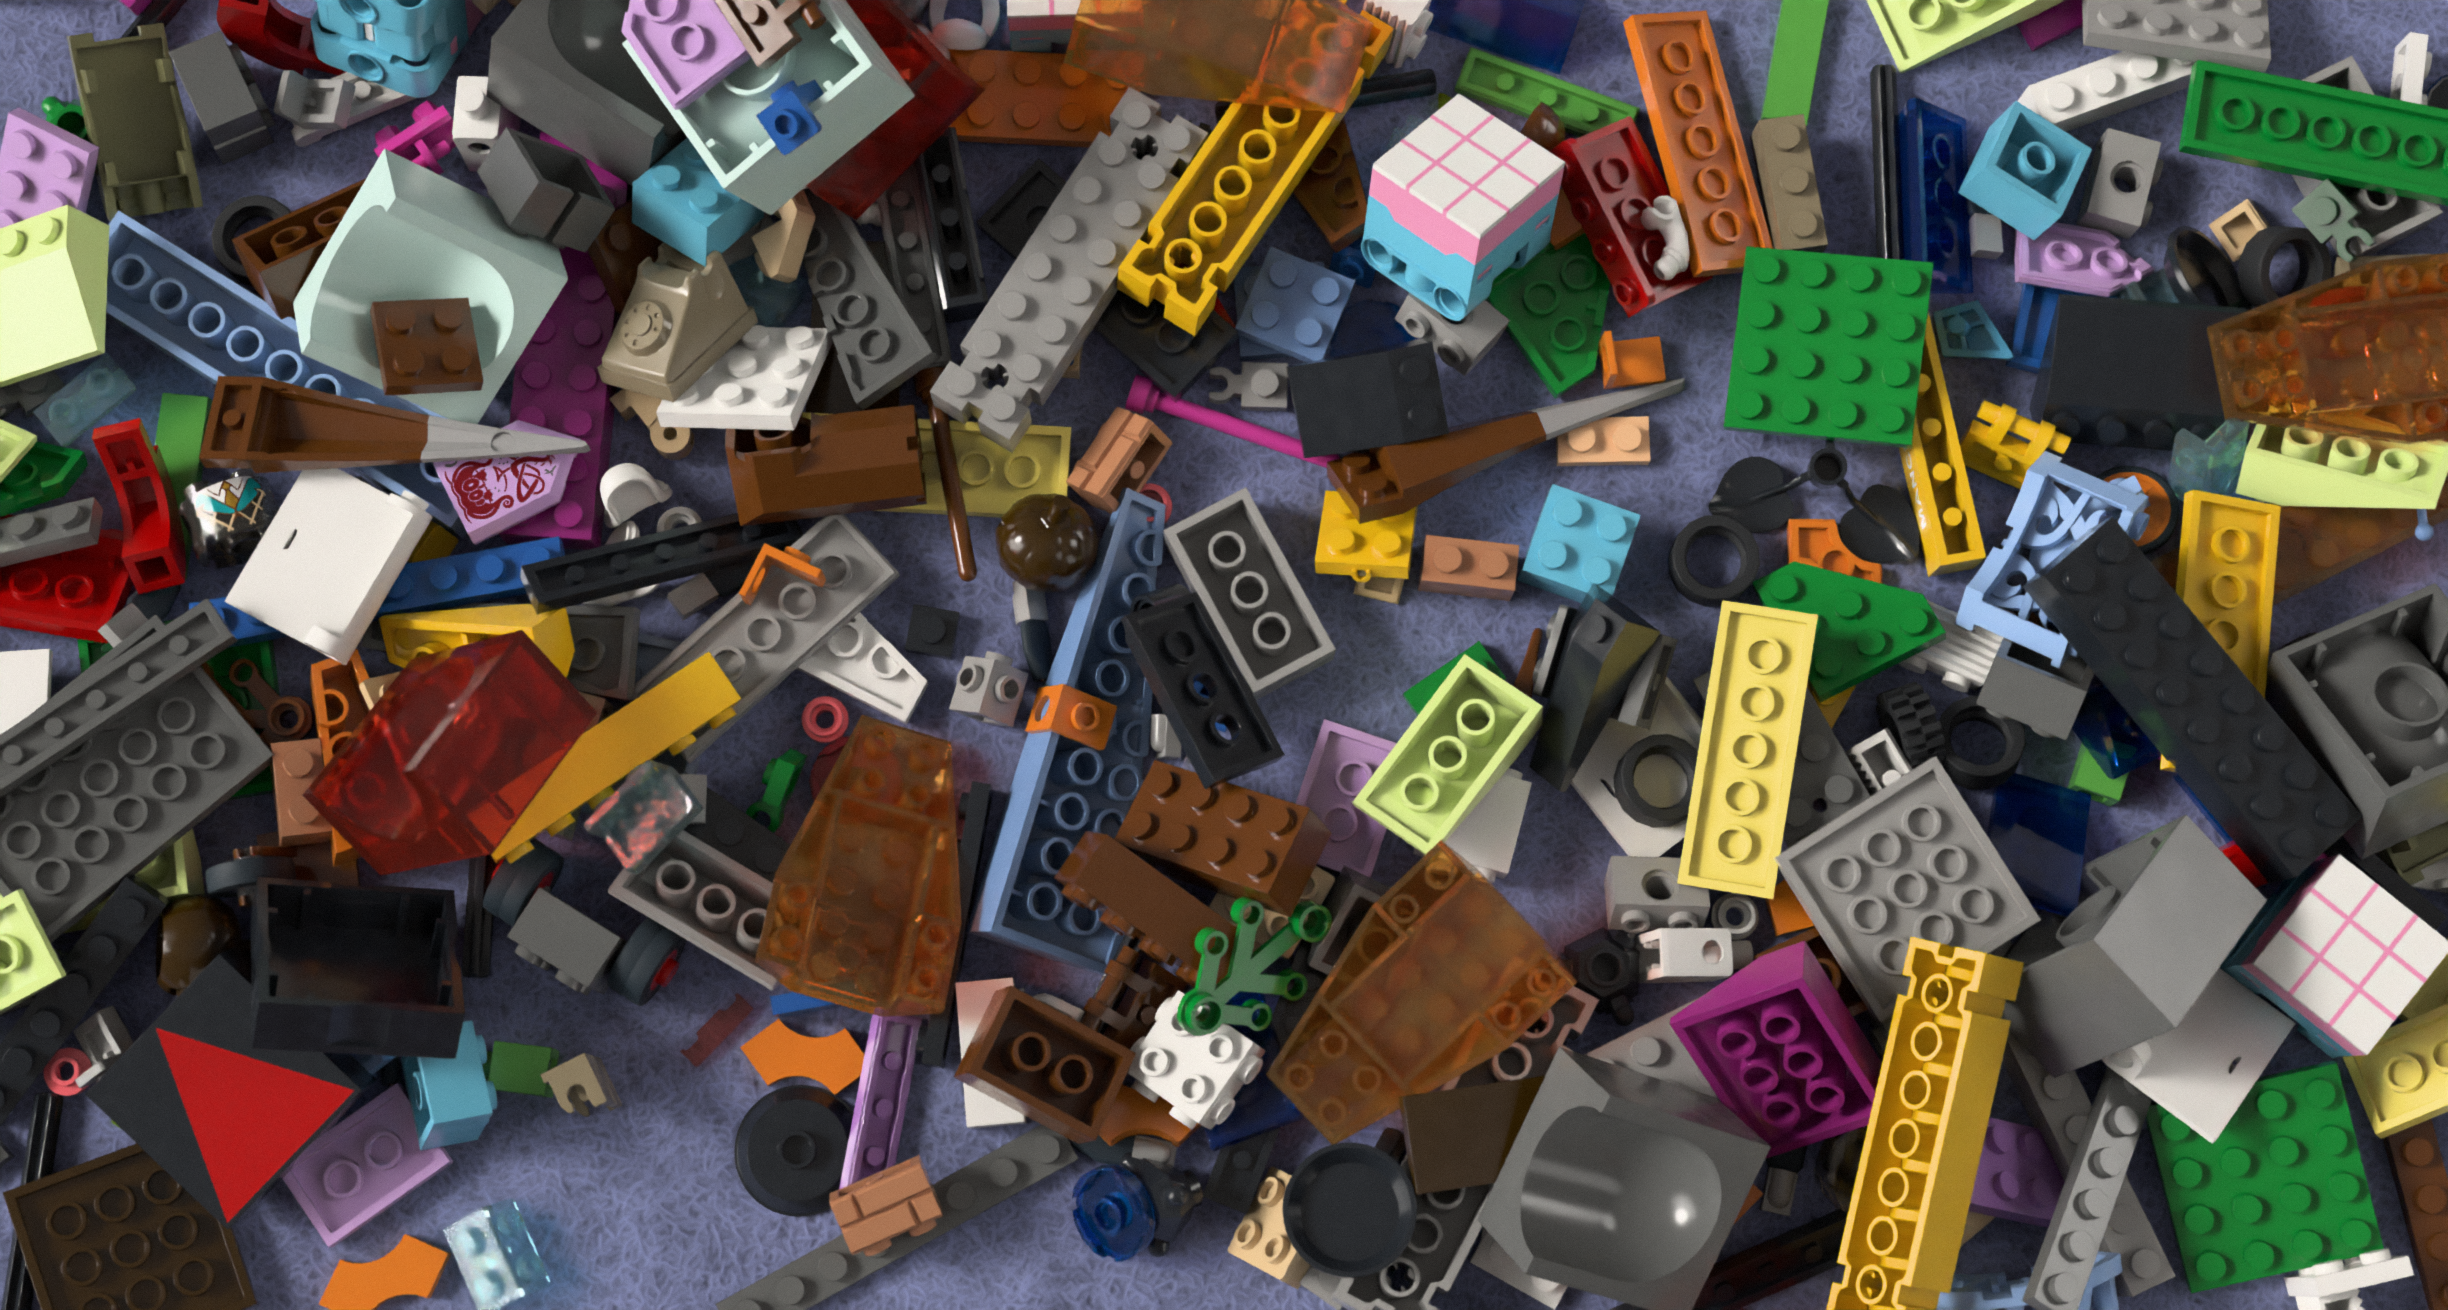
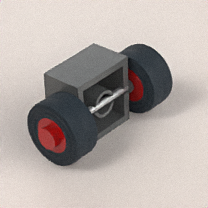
(578, 946)

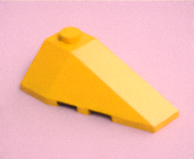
(429, 632)

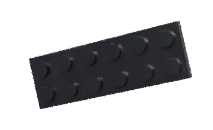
(1139, 333)

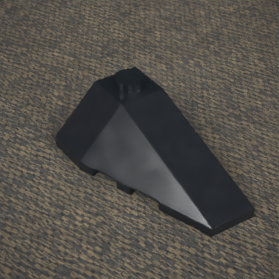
(1594, 670)

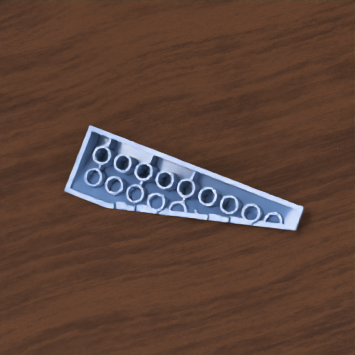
(1068, 786)

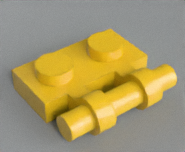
(2002, 455)

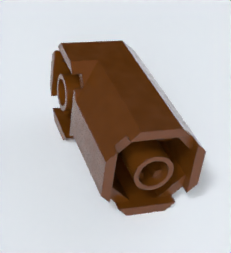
(828, 466)

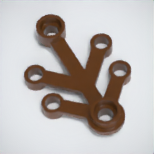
(276, 707)

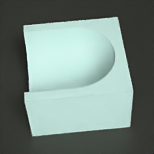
(858, 96)
(423, 240)

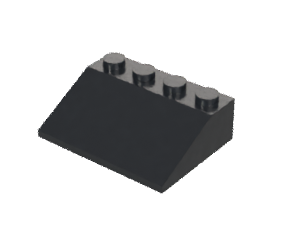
(2129, 372)

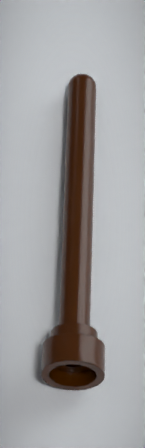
(949, 474)

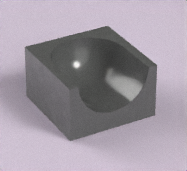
(576, 81)
(2375, 713)
(2133, 951)
(1622, 1184)

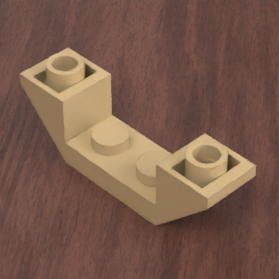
(784, 243)

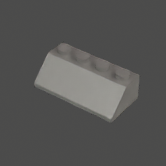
(703, 901)

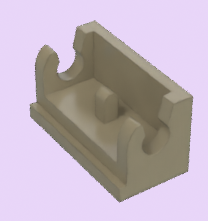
(583, 1080)

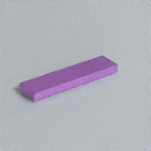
(881, 1097)

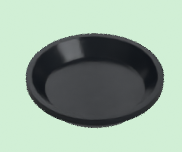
(2201, 271)
(793, 1149)
(1349, 1210)

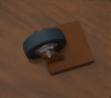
(270, 860)

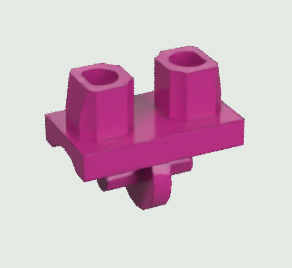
(424, 140)

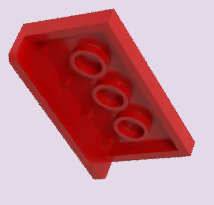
(1609, 187)
(67, 591)

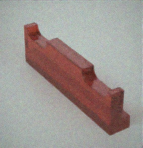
(717, 1030)

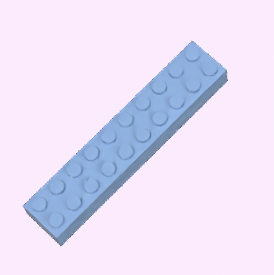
(232, 332)

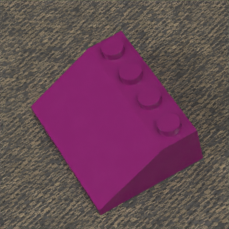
(1783, 1050)

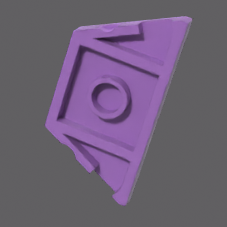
(2016, 1175)

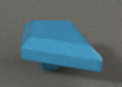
(1970, 333)

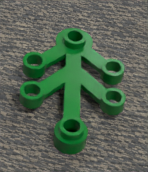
(1246, 968)

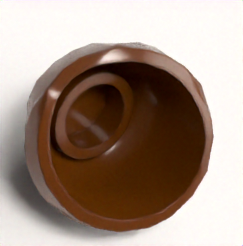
(1544, 127)

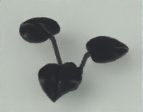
(1874, 530)

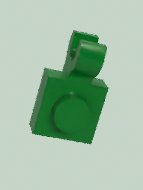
(781, 779)

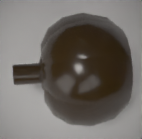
(1046, 542)
(190, 938)

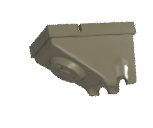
(675, 325)

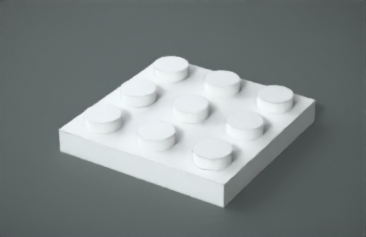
(755, 383)

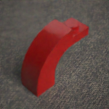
(271, 34)
(147, 505)

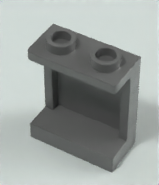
(1644, 691)

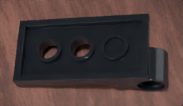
(1180, 645)

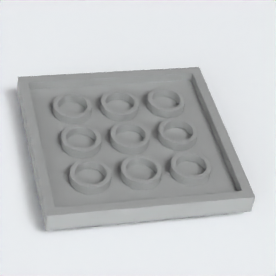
(2187, 30)
(1903, 870)

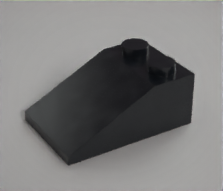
(1368, 399)

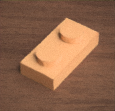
(1606, 443)

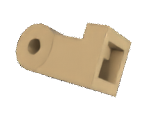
(669, 442)

